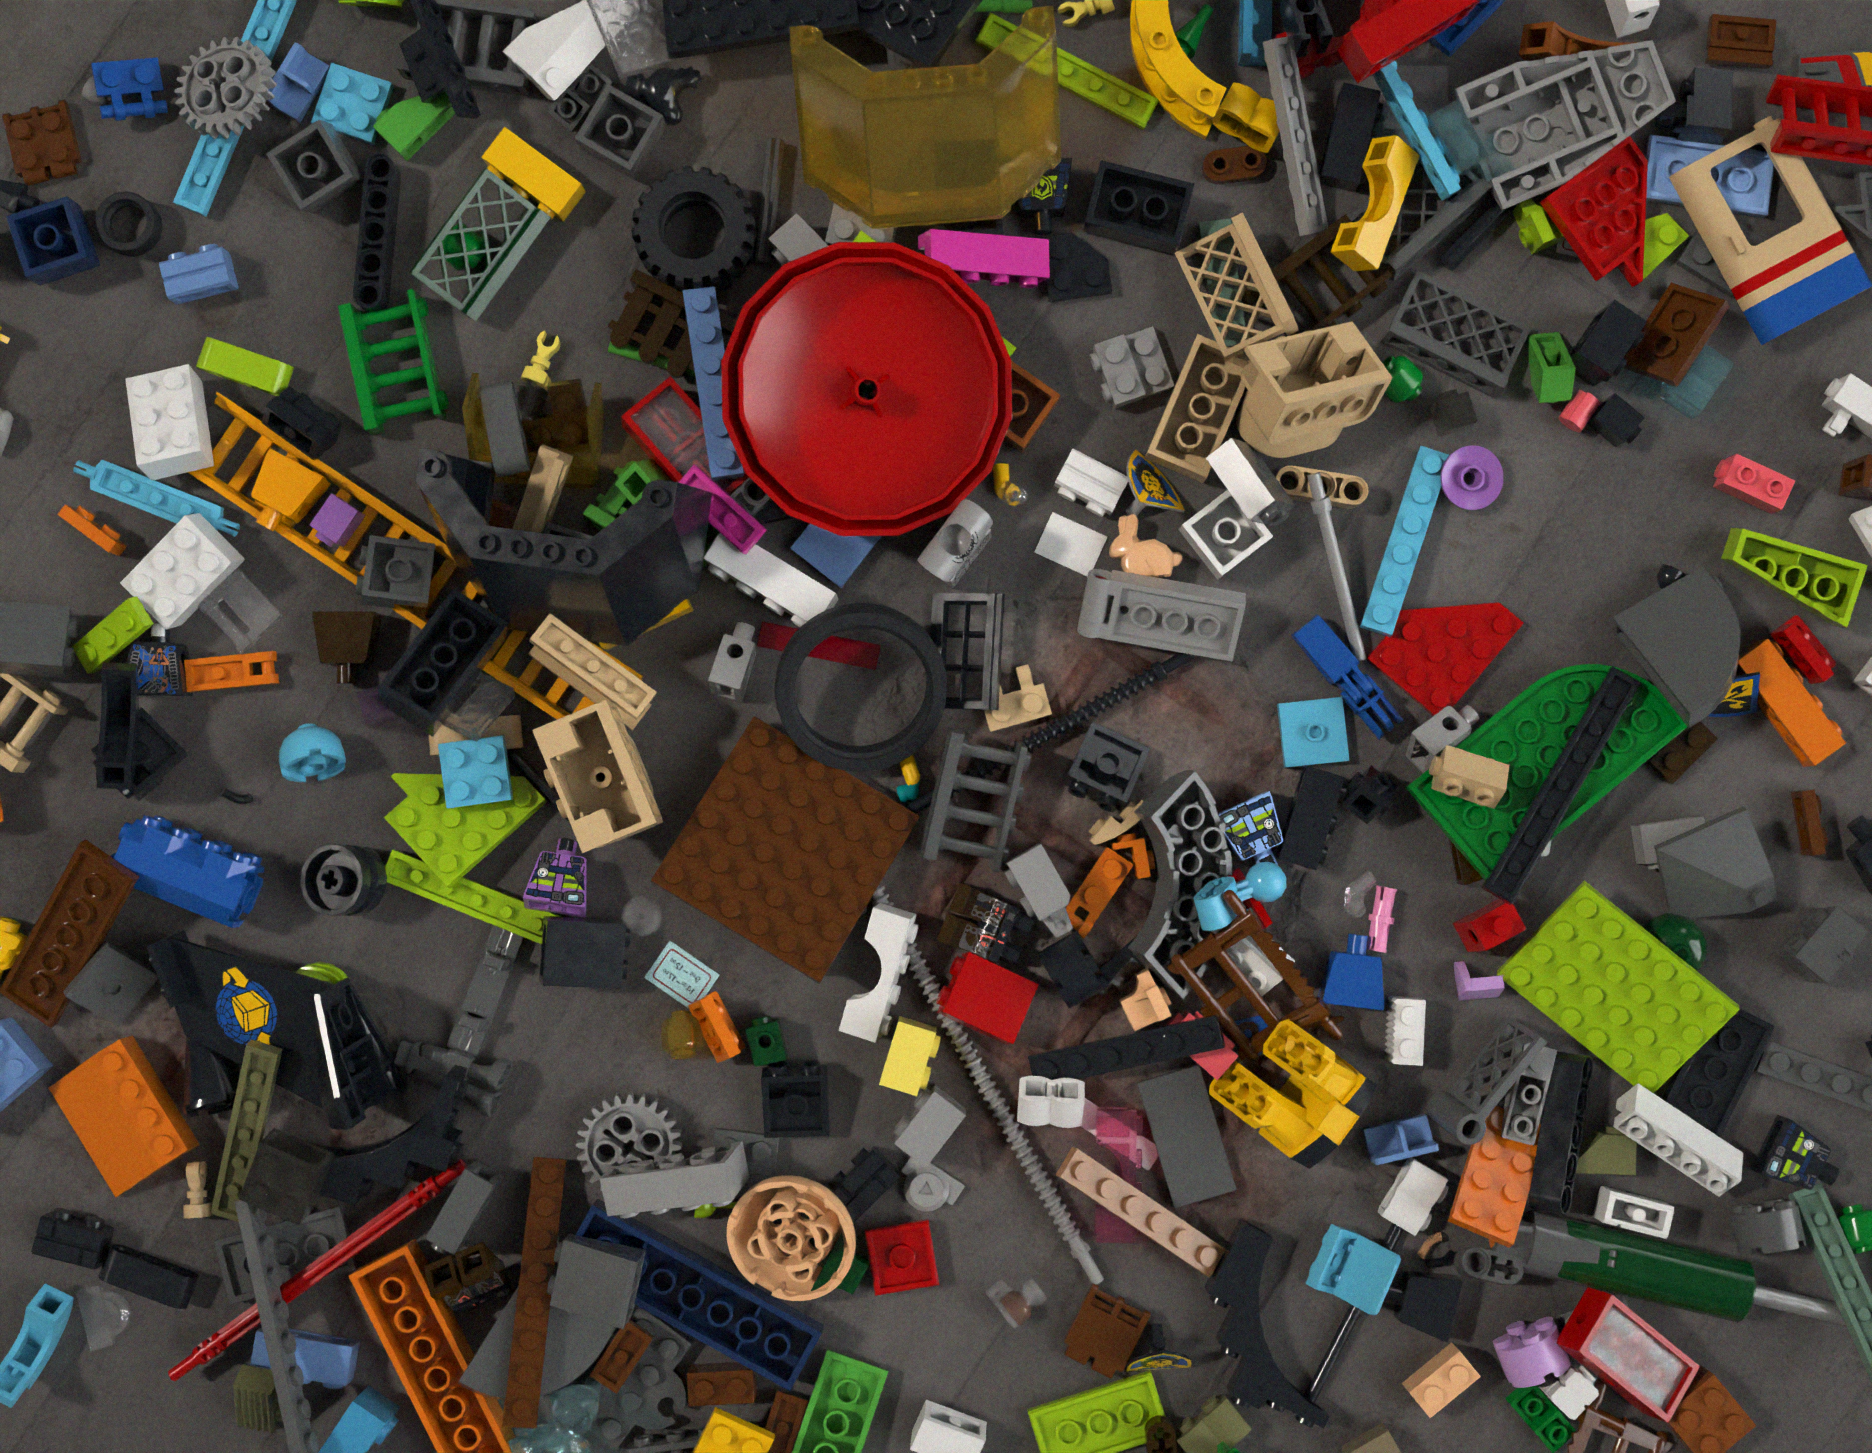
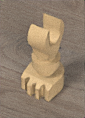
(196, 1177)

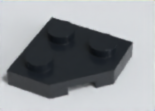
(1075, 269)

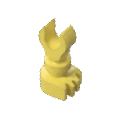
(1081, 9)
(540, 362)

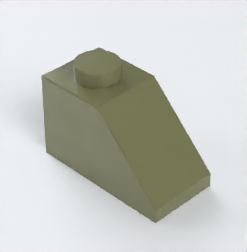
(1607, 1153)

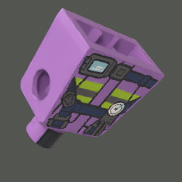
(558, 881)

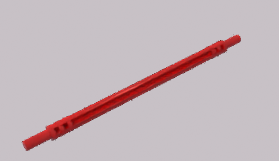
(321, 1267)

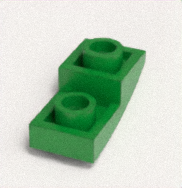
(1541, 1416)

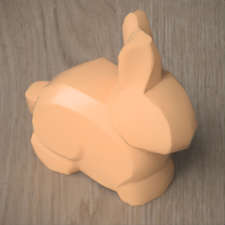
(1142, 556)

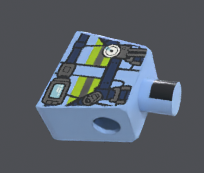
(1253, 828)

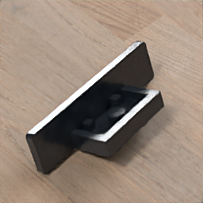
(435, 62)

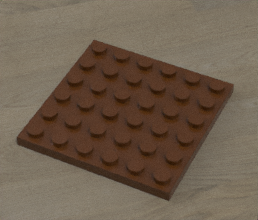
(785, 850)

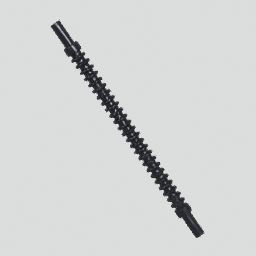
(1157, 672)

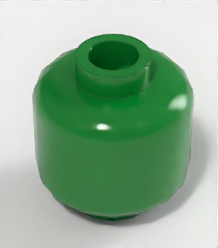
(452, 244)
(1405, 380)
(1857, 1227)

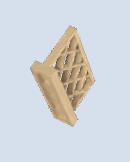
(1256, 268)

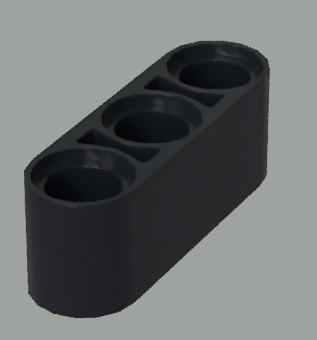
(148, 1276)

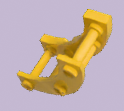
(1168, 72)

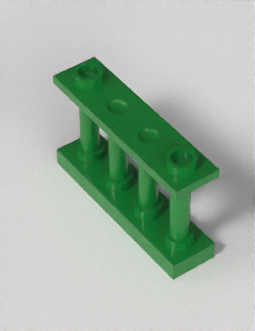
(369, 383)

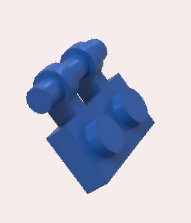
(129, 78)

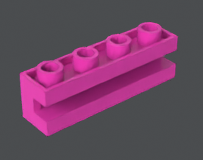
(989, 256)

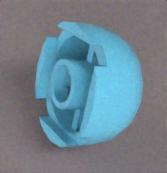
(311, 752)

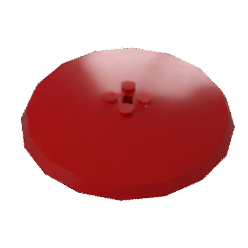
(881, 322)

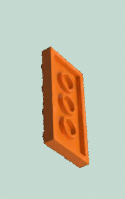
(1494, 1184)

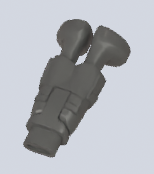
(432, 1064)

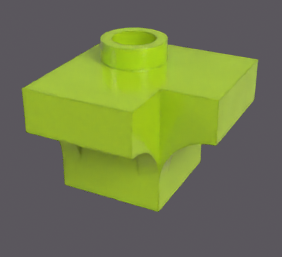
(1536, 226)

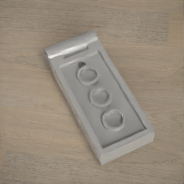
(1161, 613)

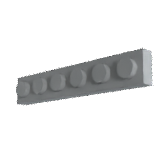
(1295, 135)

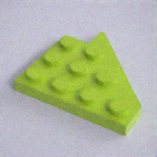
(457, 837)

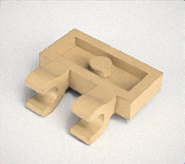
(1019, 705)

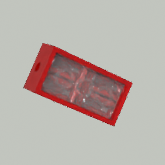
(672, 433)
(1627, 1354)

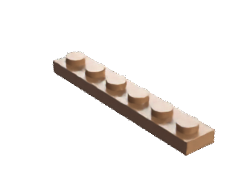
(1140, 1212)

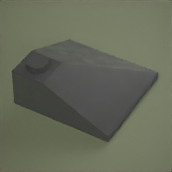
(1716, 868)

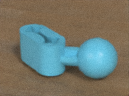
(1263, 882)

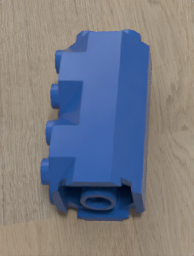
(190, 871)

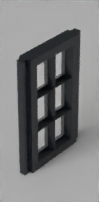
(992, 649)

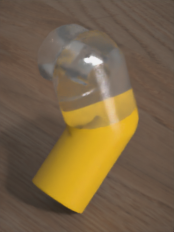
(1006, 489)

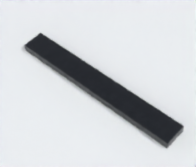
(1560, 786)

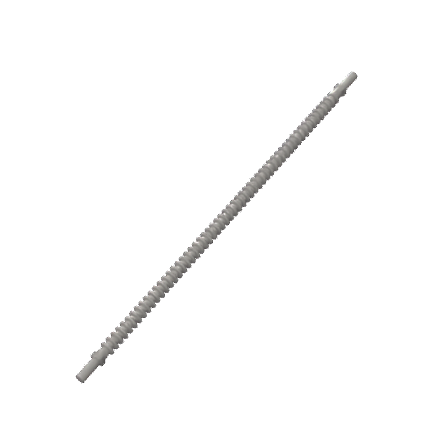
(1078, 1247)

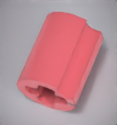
(1579, 410)

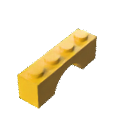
(1389, 172)

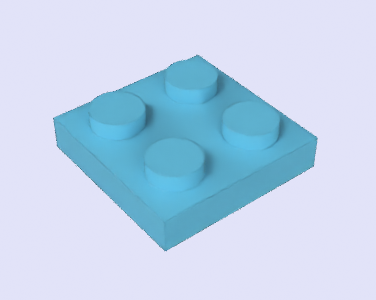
(352, 102)
(475, 771)

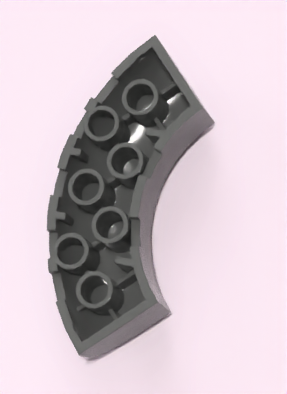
(1188, 855)

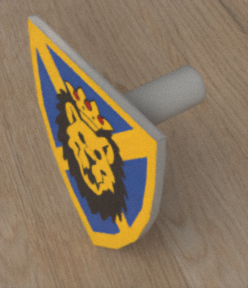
(1149, 486)

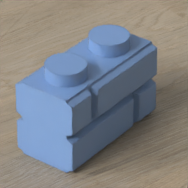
(198, 274)

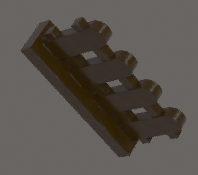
(666, 319)

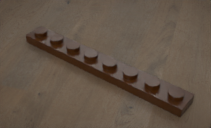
(532, 1299)

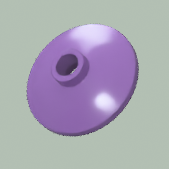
(1485, 473)

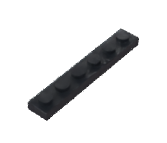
(1130, 1050)

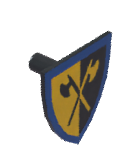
(1741, 697)

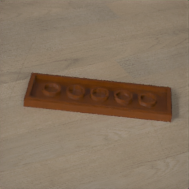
(68, 932)

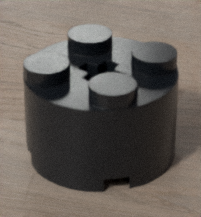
(1073, 969)

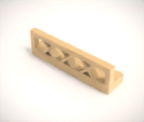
(543, 489)

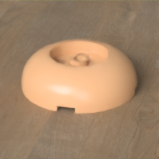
(781, 1254)

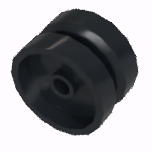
(343, 880)

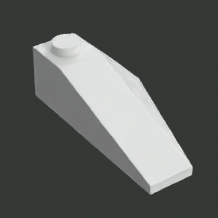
(557, 49)

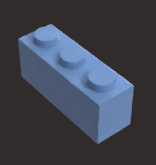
(318, 1355)

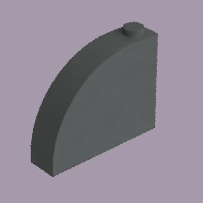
(1685, 643)
(570, 1349)

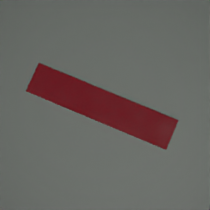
(831, 649)

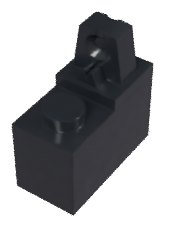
(1706, 107)

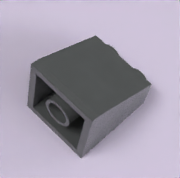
(596, 1279)

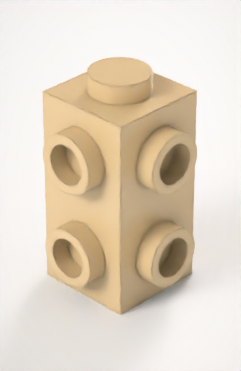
(1469, 776)

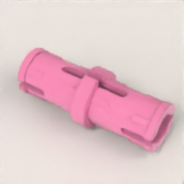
(1381, 919)

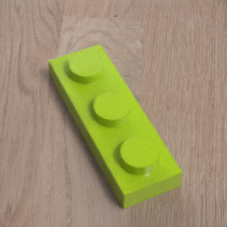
(112, 635)

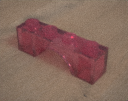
(1118, 1131)

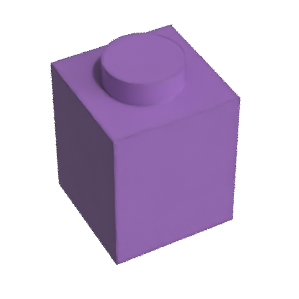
(336, 521)

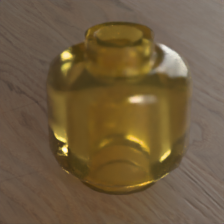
(681, 1035)

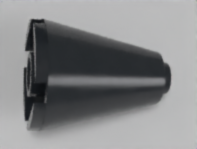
(208, 1080)

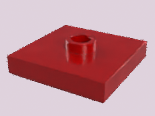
(902, 1257)

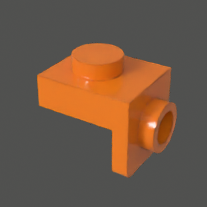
(1142, 859)

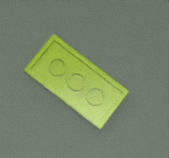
(1098, 1419)

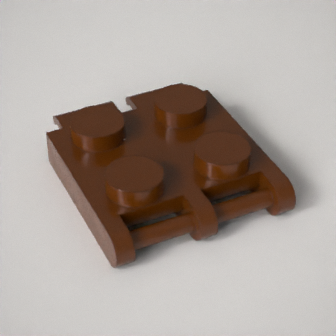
(43, 143)
(1104, 1332)

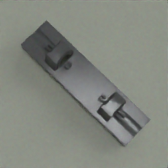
(486, 991)

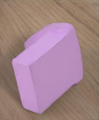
(1476, 988)

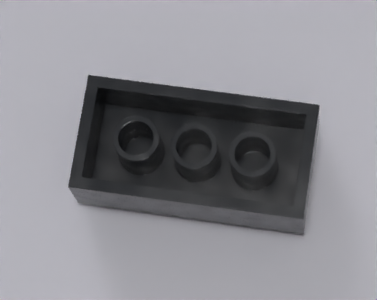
(442, 662)

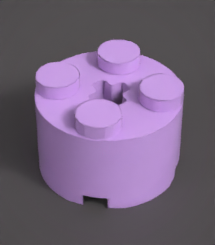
(1531, 1352)

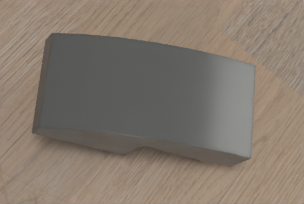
(578, 100)

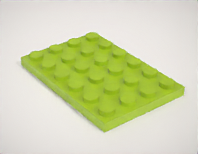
(1617, 989)

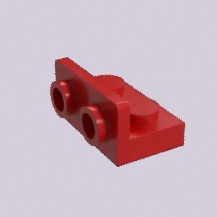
(1804, 650)

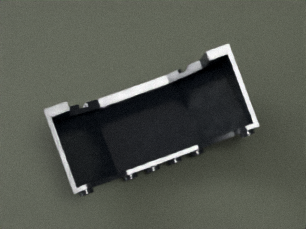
(598, 586)

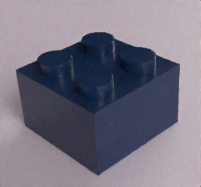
(53, 241)

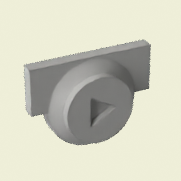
(929, 1186)

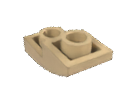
(1110, 828)

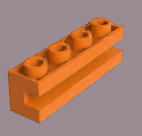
(1789, 705)

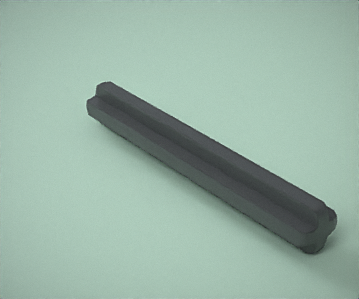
(769, 200)

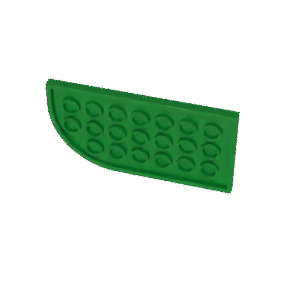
(1529, 739)

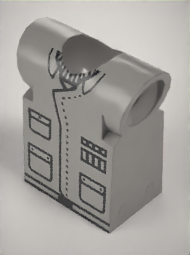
(957, 543)

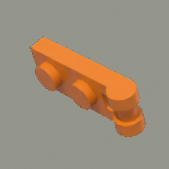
(230, 671)
(1097, 889)

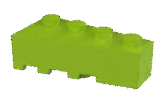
(1803, 575)

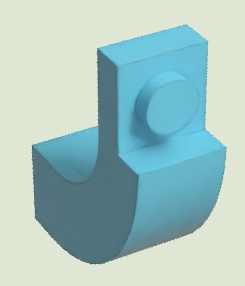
(40, 1333)

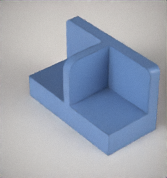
(298, 83)
(1399, 1139)

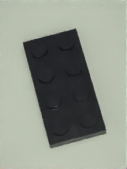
(1717, 1074)

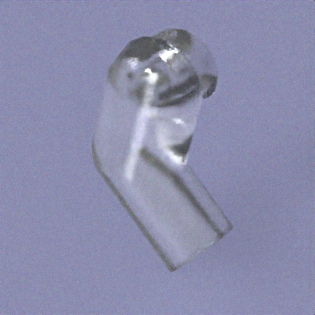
(1355, 892)

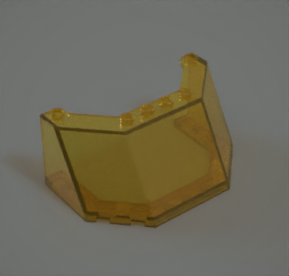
(930, 138)

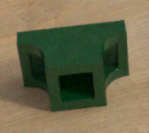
(831, 1264)

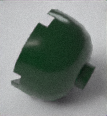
(1680, 936)

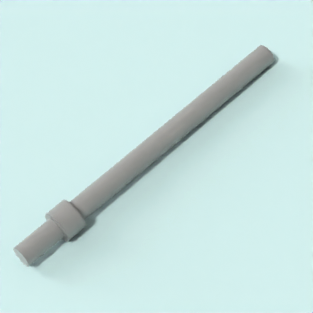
(1322, 506)

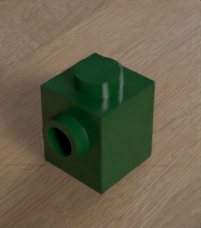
(766, 1041)

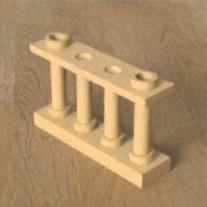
(590, 670)
(12, 752)

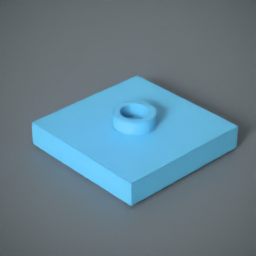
(1313, 732)

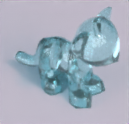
(572, 1414)

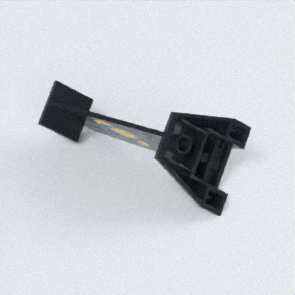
(325, 1031)

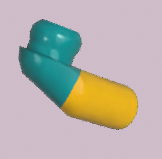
(912, 779)

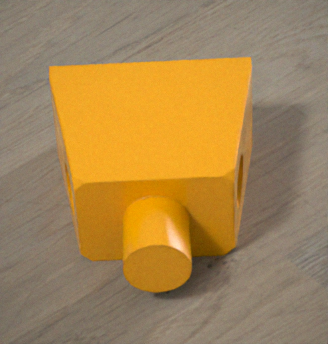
(286, 490)

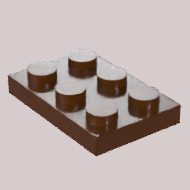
(1675, 334)

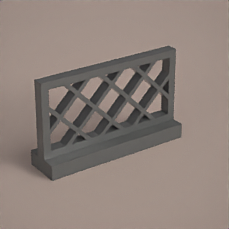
(1438, 225)
(1451, 359)

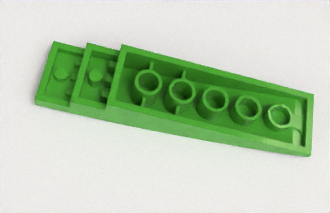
(840, 1406)

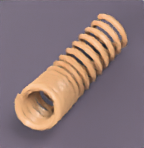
(1430, 1243)

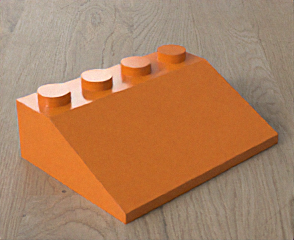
(123, 1115)

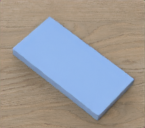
(1742, 179)

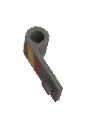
(1838, 66)

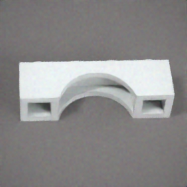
(889, 934)

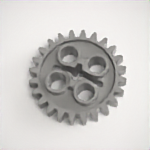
(225, 88)
(644, 1120)

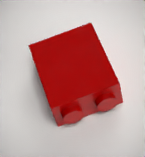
(986, 997)

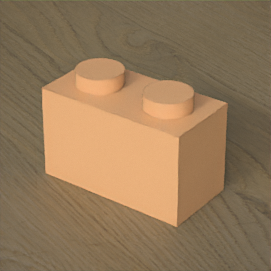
(1441, 1380)

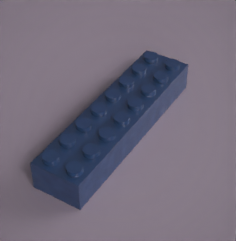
(711, 1301)

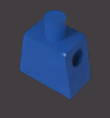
(1353, 977)

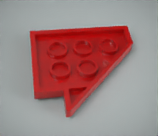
(1605, 212)
(1443, 650)

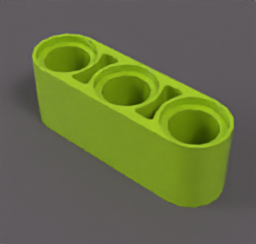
(244, 367)

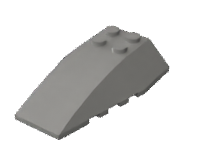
(1561, 114)

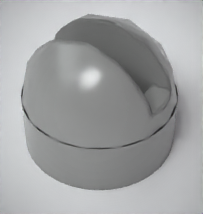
(89, 92)

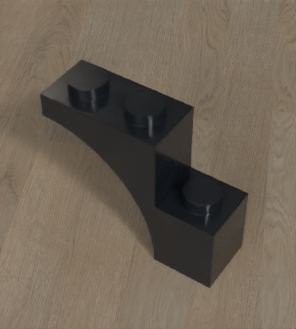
(118, 726)

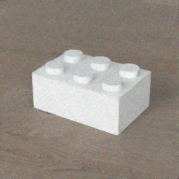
(169, 422)
(182, 570)

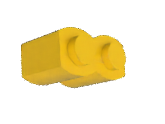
(1248, 117)

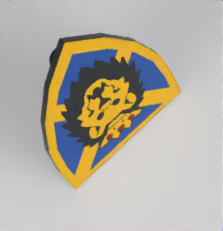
(1159, 1357)

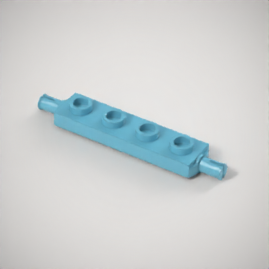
(151, 495)

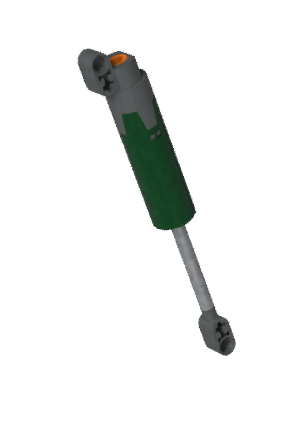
(1635, 1269)

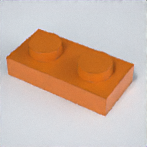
(83, 521)

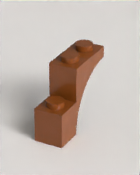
(1550, 40)

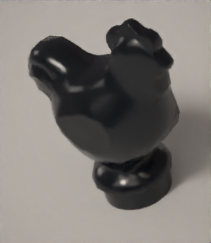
(664, 90)

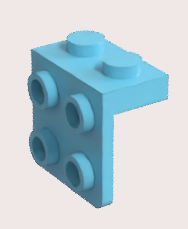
(1353, 1269)

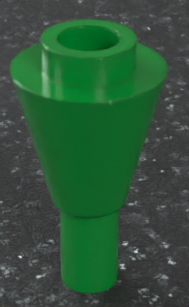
(1191, 32)

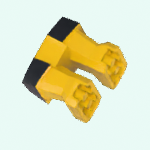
(1313, 1105)

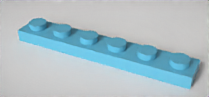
(1415, 127)
(1404, 542)

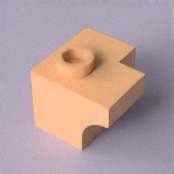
(1146, 1002)

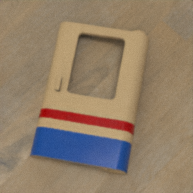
(1788, 274)

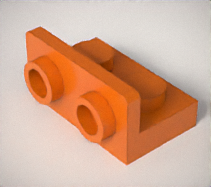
(717, 1027)

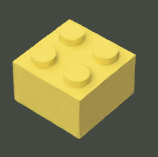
(908, 1056)

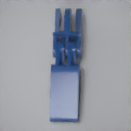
(1340, 668)

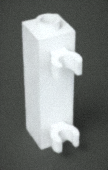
(1851, 403)

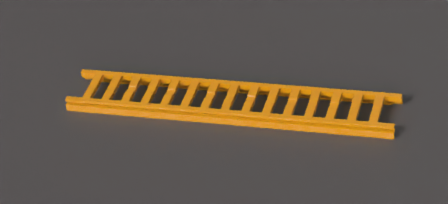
(338, 561)

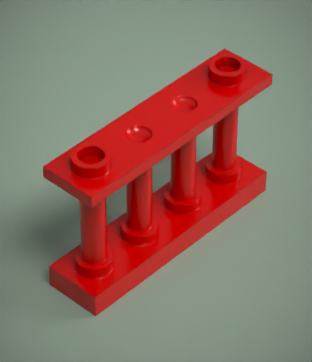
(1819, 138)

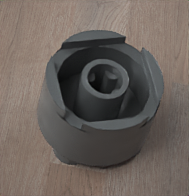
(1768, 1228)

